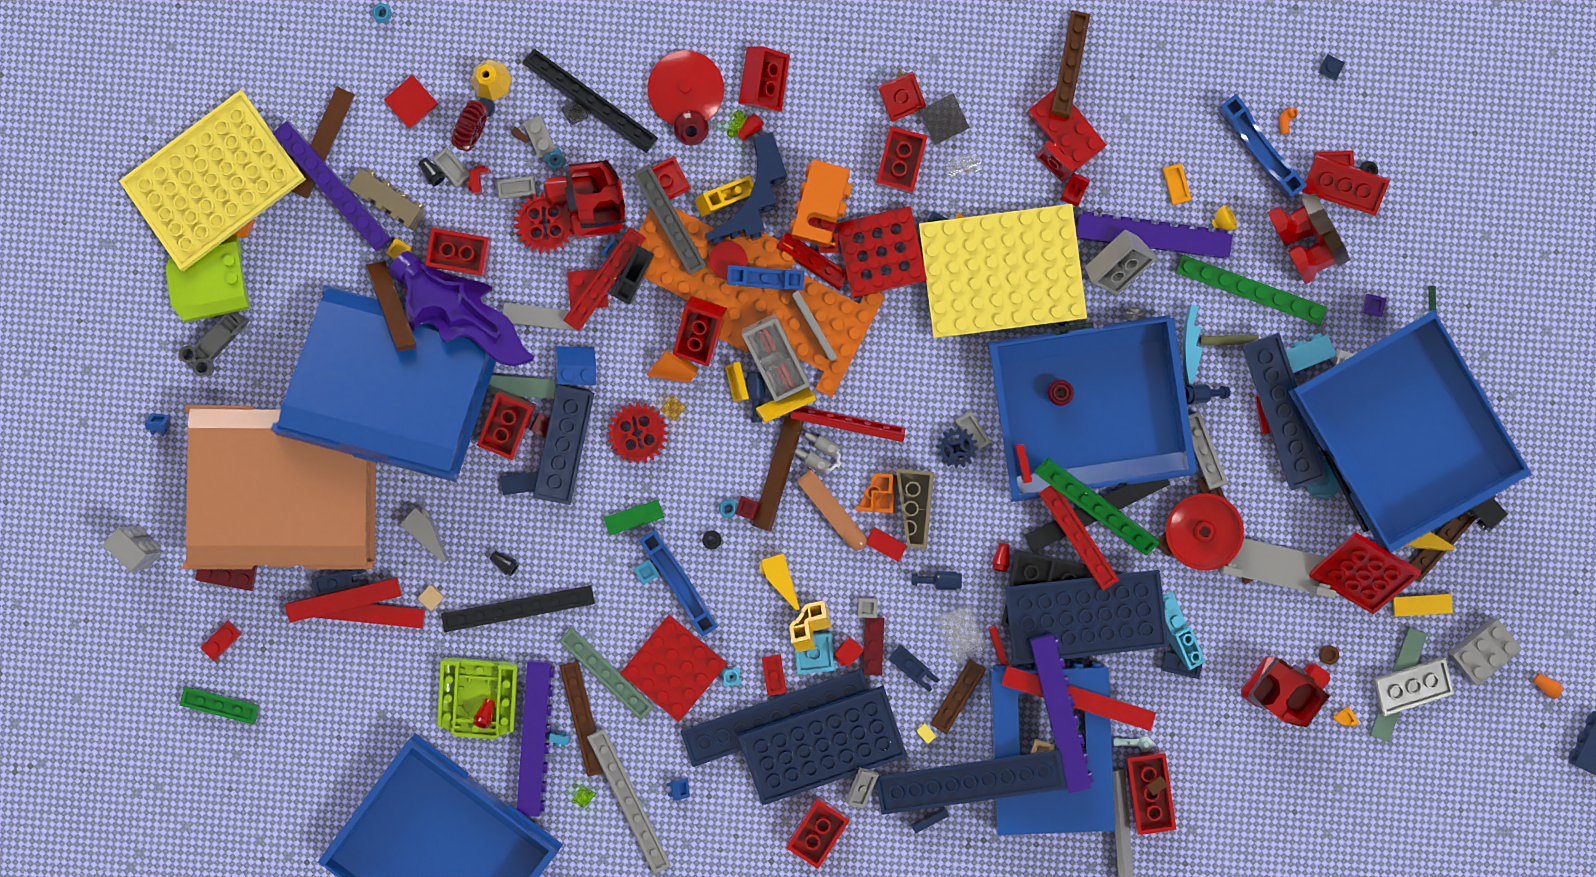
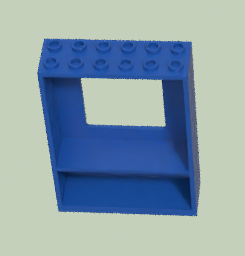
(1055, 810)

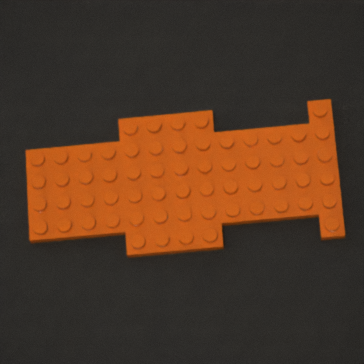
(838, 317)

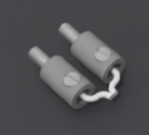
(825, 446)

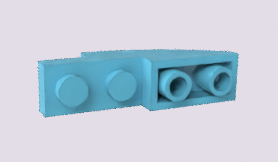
(1181, 635)

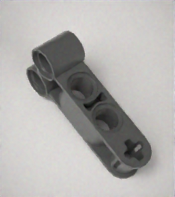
(214, 343)

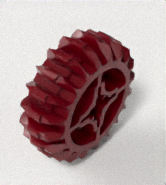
(470, 125)

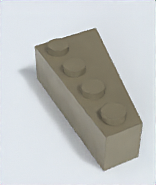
(387, 199)
(916, 499)

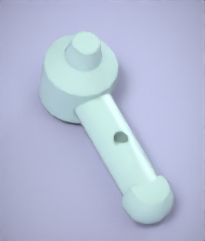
(1143, 742)

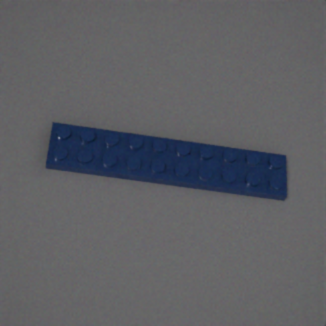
(720, 738)
(971, 782)

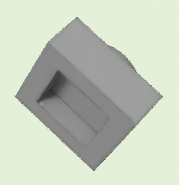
(867, 607)

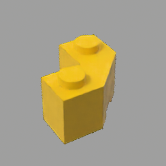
(812, 618)

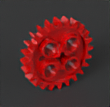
(528, 225)
(621, 437)

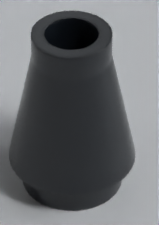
(431, 172)
(505, 563)

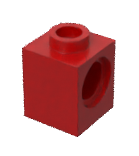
(848, 652)

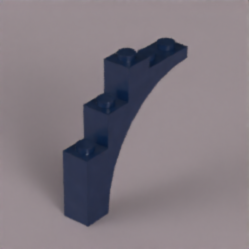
(748, 219)

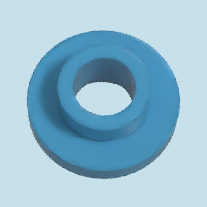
(379, 7)
(722, 508)

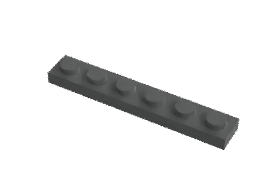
(669, 219)

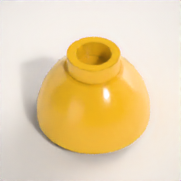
(1224, 219)

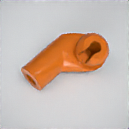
(1284, 119)

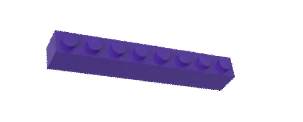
(332, 186)
(1156, 236)
(1060, 712)
(534, 737)

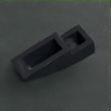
(633, 275)

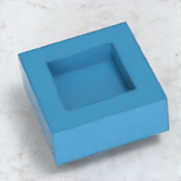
(646, 571)
(559, 739)

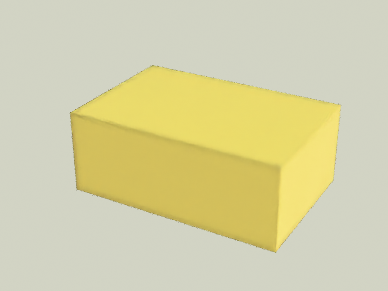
(926, 733)

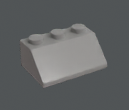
(1120, 262)

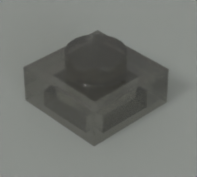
(574, 113)

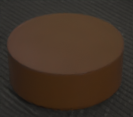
(1329, 654)

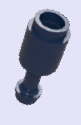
(756, 390)
(1202, 393)
(942, 580)

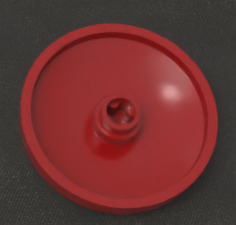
(685, 83)
(1204, 531)

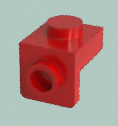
(474, 182)
(1075, 189)

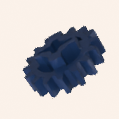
(949, 443)

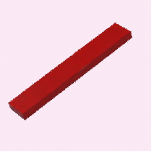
(604, 279)
(849, 423)
(1078, 537)
(343, 599)
(381, 615)

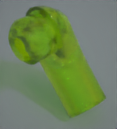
(737, 122)

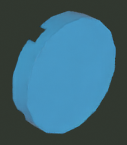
(1324, 488)

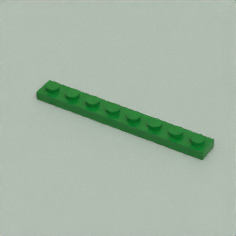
(1251, 290)
(1096, 506)

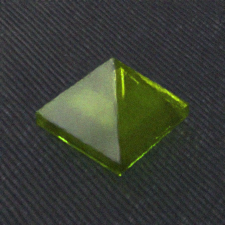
(583, 796)

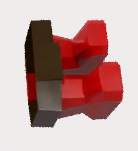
(1307, 222)
(1288, 690)

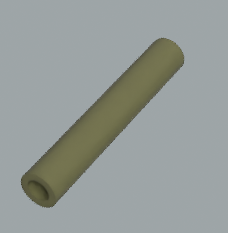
(1227, 339)

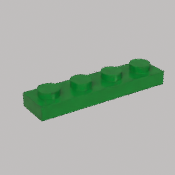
(219, 705)

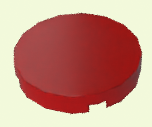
(726, 254)

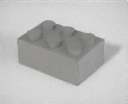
(133, 548)
(1484, 651)

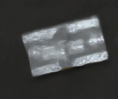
(963, 165)

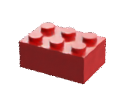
(901, 160)
(458, 252)
(699, 331)
(506, 424)
(817, 832)

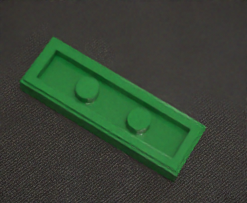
(634, 517)

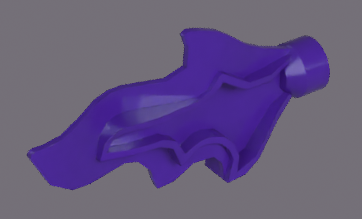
(457, 310)

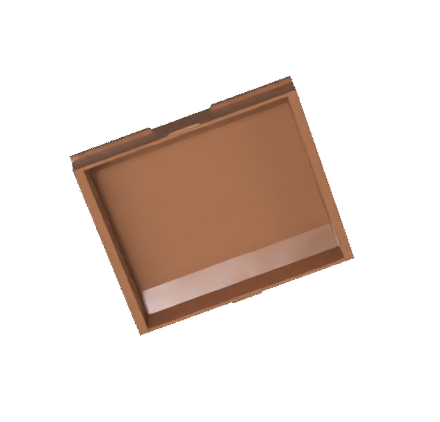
(272, 496)

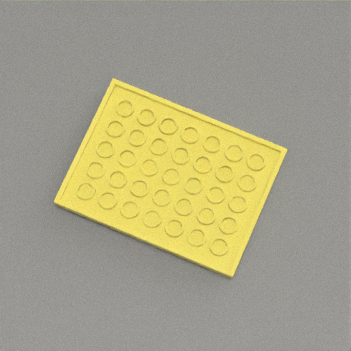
(212, 180)
(1002, 271)

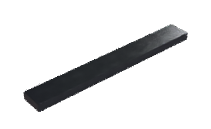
(590, 100)
(1119, 498)
(518, 608)

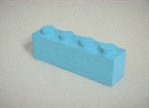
(1310, 352)

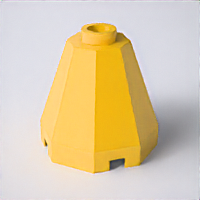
(491, 80)

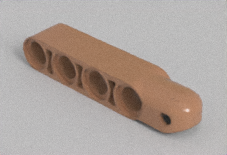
(832, 510)

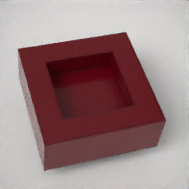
(540, 425)
(747, 508)

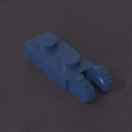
(337, 581)
(912, 666)

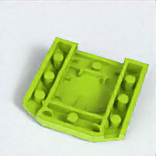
(210, 285)
(463, 690)

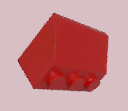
(764, 78)

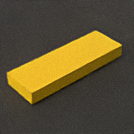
(792, 402)
(1422, 605)

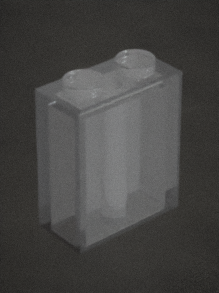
(961, 633)

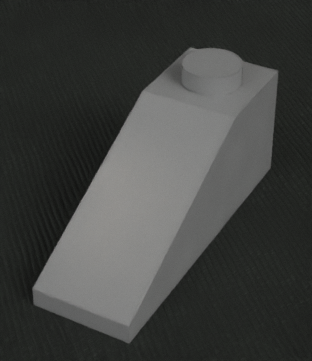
(424, 530)

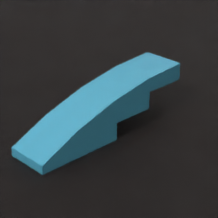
(1190, 351)

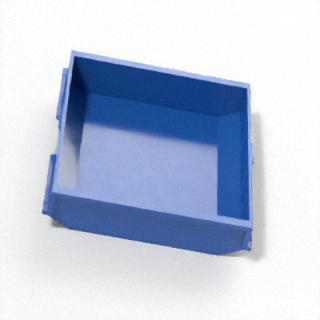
(383, 403)
(1125, 407)
(1410, 432)
(436, 823)

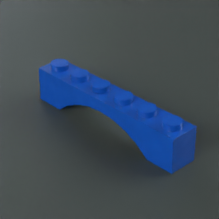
(1245, 127)
(679, 582)

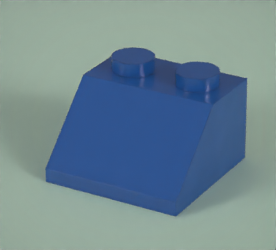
(575, 366)

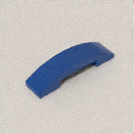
(765, 278)

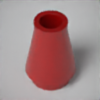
(750, 126)
(1001, 559)
(484, 715)

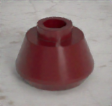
(1066, 391)

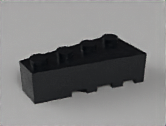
(1487, 514)

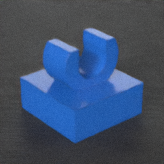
(157, 422)
(680, 789)

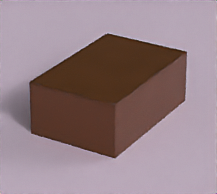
(520, 135)
(1156, 785)

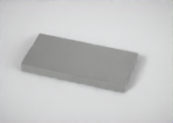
(1413, 686)

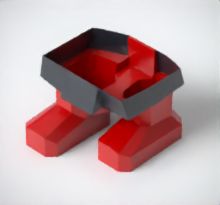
(593, 195)

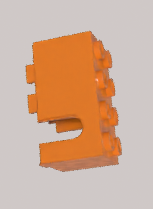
(821, 199)

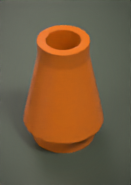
(1549, 686)

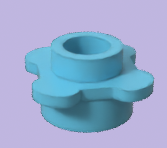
(735, 680)

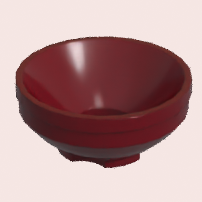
(691, 118)

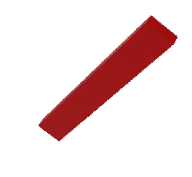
(1084, 700)

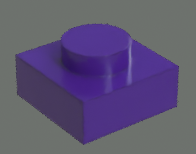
(1374, 305)

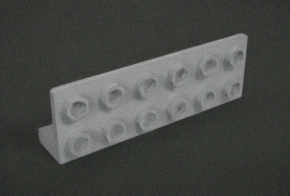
(1277, 566)

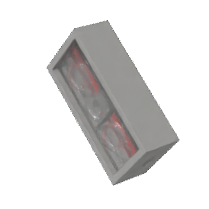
(775, 357)

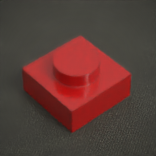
(832, 249)

